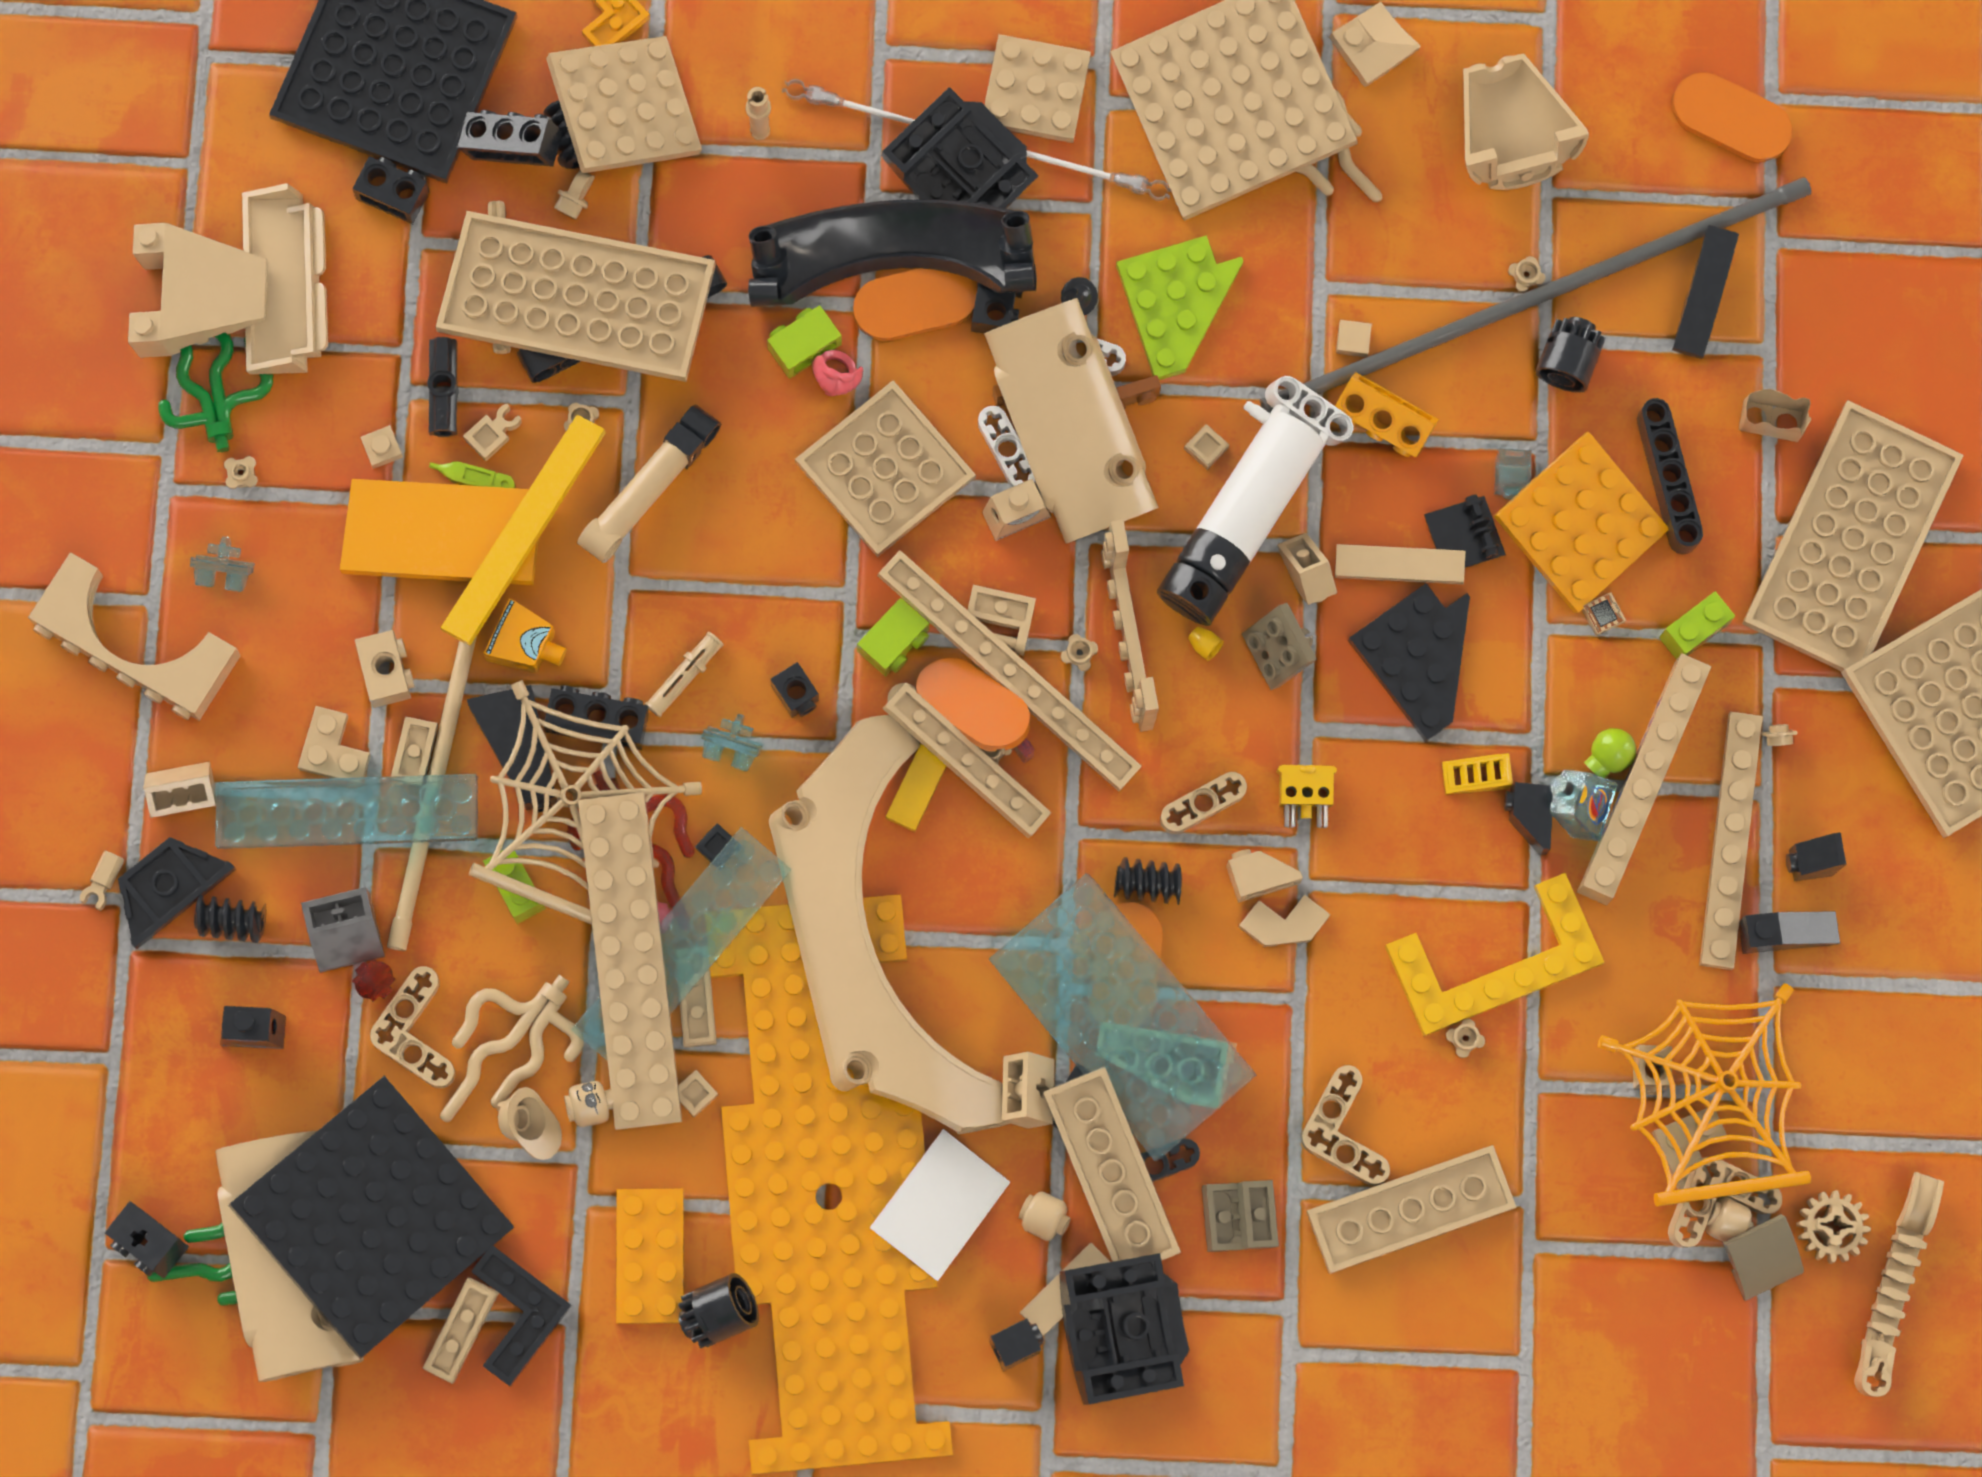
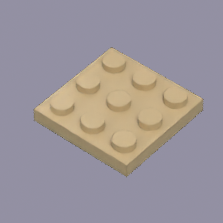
(1037, 87)

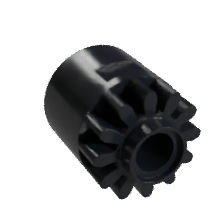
(1570, 354)
(718, 1311)

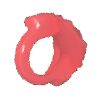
(831, 380)

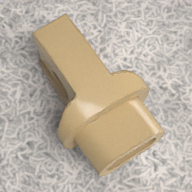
(573, 200)

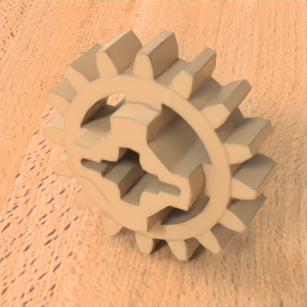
(1832, 1241)

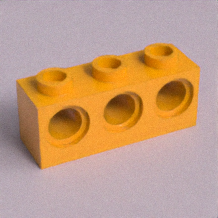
(1402, 413)

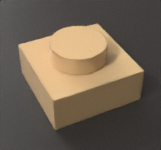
(381, 447)

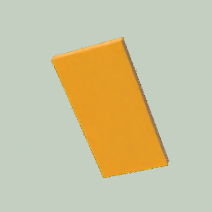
(427, 529)

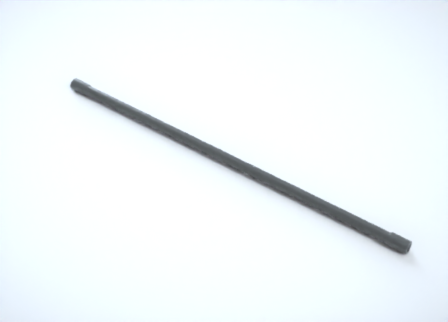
(1782, 196)

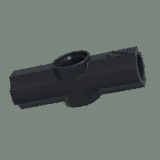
(443, 368)

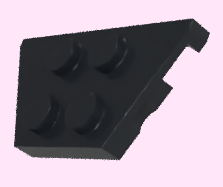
(166, 886)

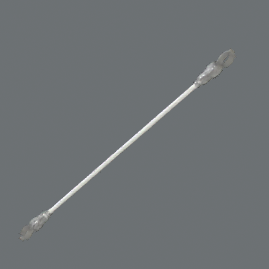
(1135, 183)

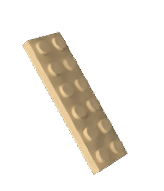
(1111, 1167)
(1411, 1209)

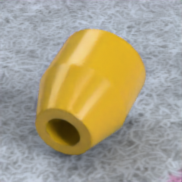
(1205, 642)

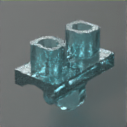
(207, 566)
(717, 739)

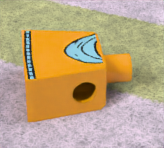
(523, 640)

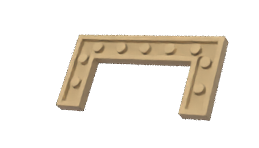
(1144, 699)

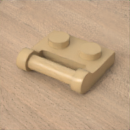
(1004, 610)

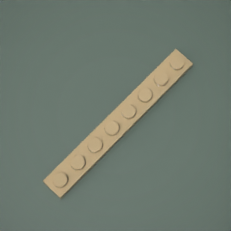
(1730, 841)

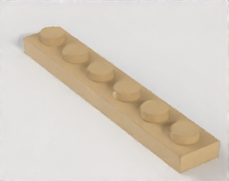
(966, 760)

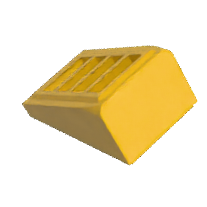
(1491, 784)

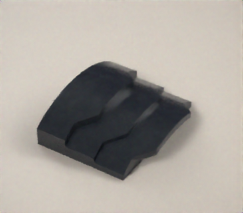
(960, 155)
(1123, 1328)

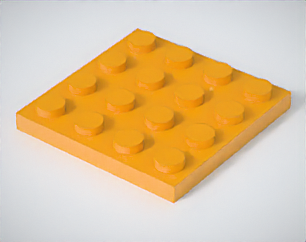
(1581, 522)

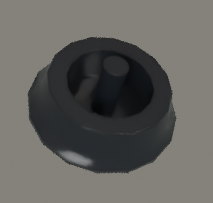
(1083, 290)

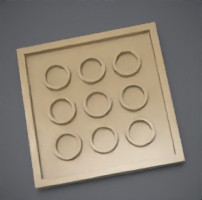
(623, 104)
(885, 468)

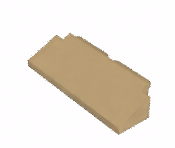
(296, 306)

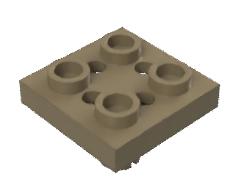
(1285, 643)

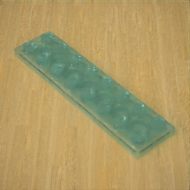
(346, 811)
(705, 922)

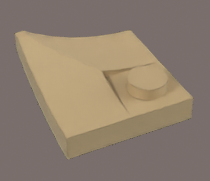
(1373, 44)

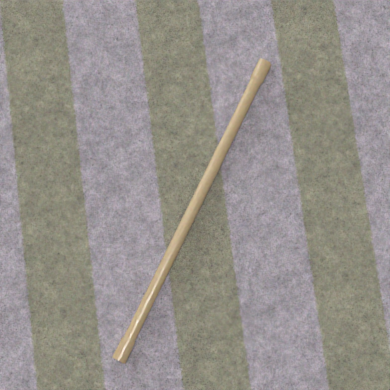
(402, 921)

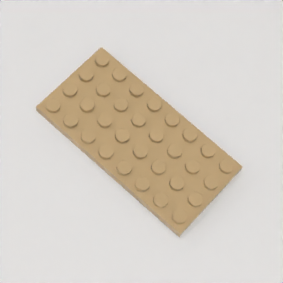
(576, 296)
(1852, 538)

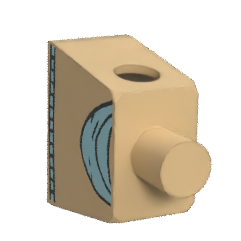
(1016, 509)

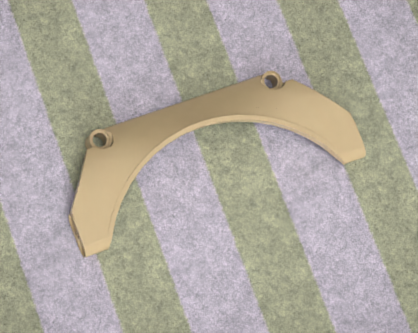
(852, 1000)

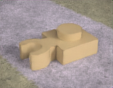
(489, 435)

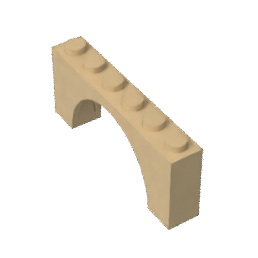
(185, 683)

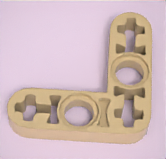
(403, 1039)
(1330, 1126)
(1723, 1173)

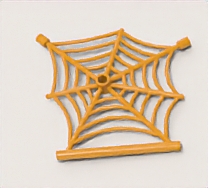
(1673, 1196)

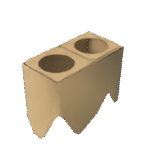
(1784, 404)

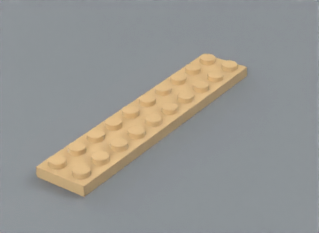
(630, 961)

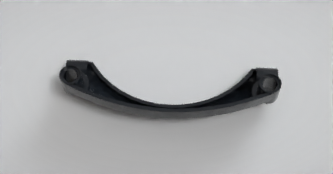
(855, 239)

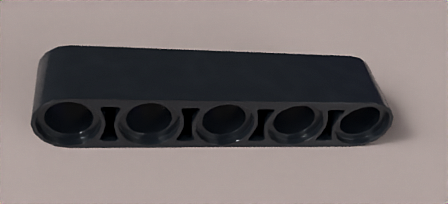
(1674, 462)

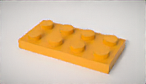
(649, 1255)

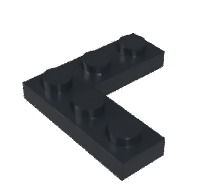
(540, 1316)

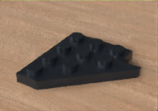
(1418, 657)

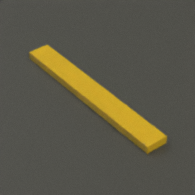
(523, 530)

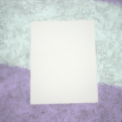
(940, 1205)

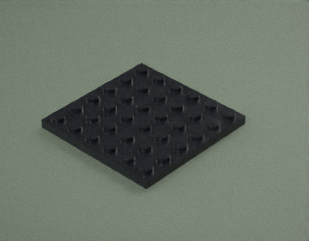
(394, 76)
(371, 1217)

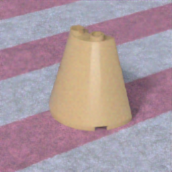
(1516, 125)

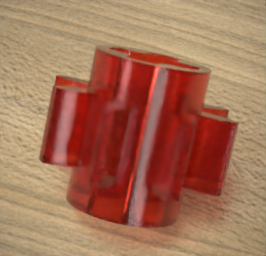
(373, 980)

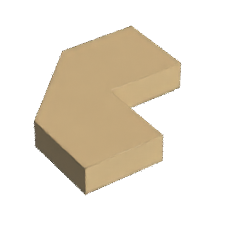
(1272, 930)

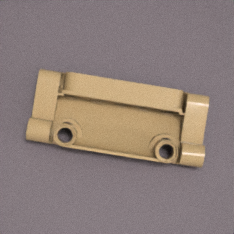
(1070, 420)
(274, 1313)

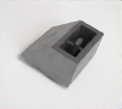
(343, 929)

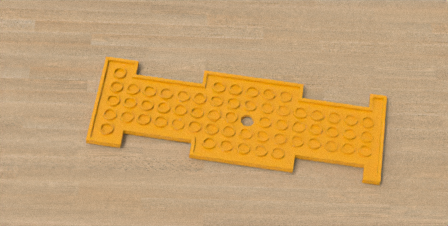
(822, 1270)

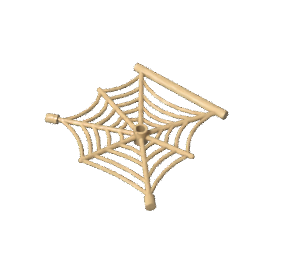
(488, 875)

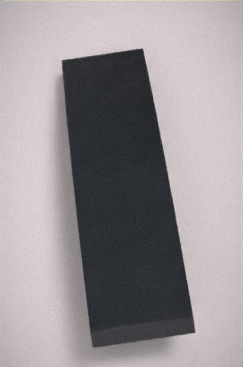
(1705, 292)

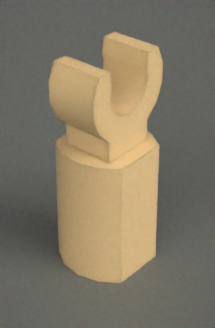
(103, 878)

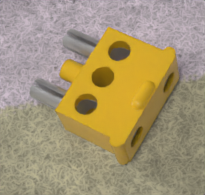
(1310, 778)

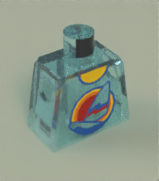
(1582, 803)

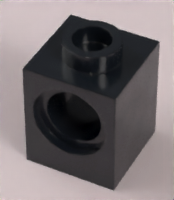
(793, 677)

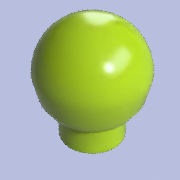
(1611, 752)

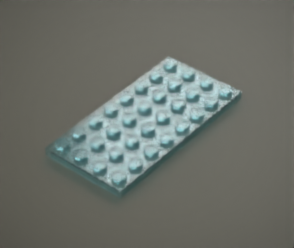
(1123, 1011)

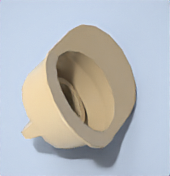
(530, 1123)

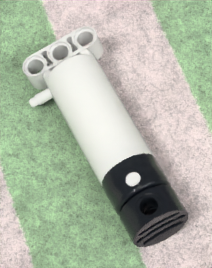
(1251, 499)

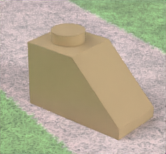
(1308, 568)
(1259, 874)

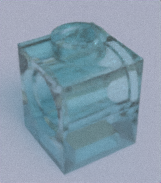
(1512, 472)

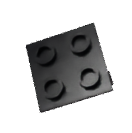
(1466, 528)

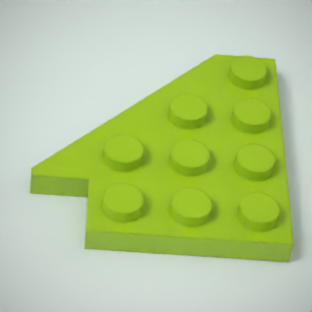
(1175, 300)

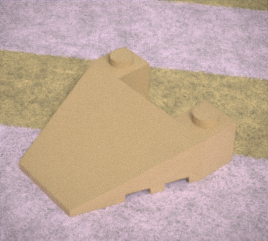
(204, 290)

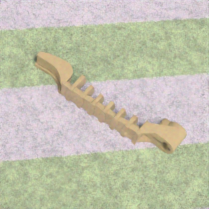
(1913, 1223)

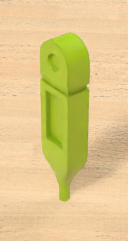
(471, 475)

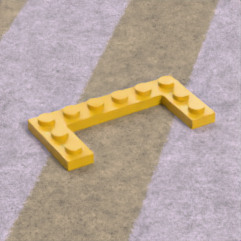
(1440, 1009)

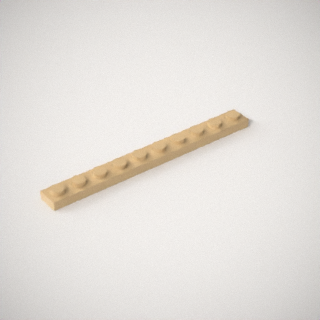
(1009, 670)

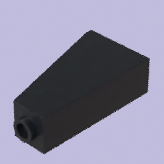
(500, 721)

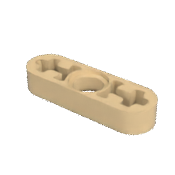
(1220, 784)

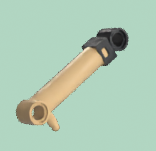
(678, 451)

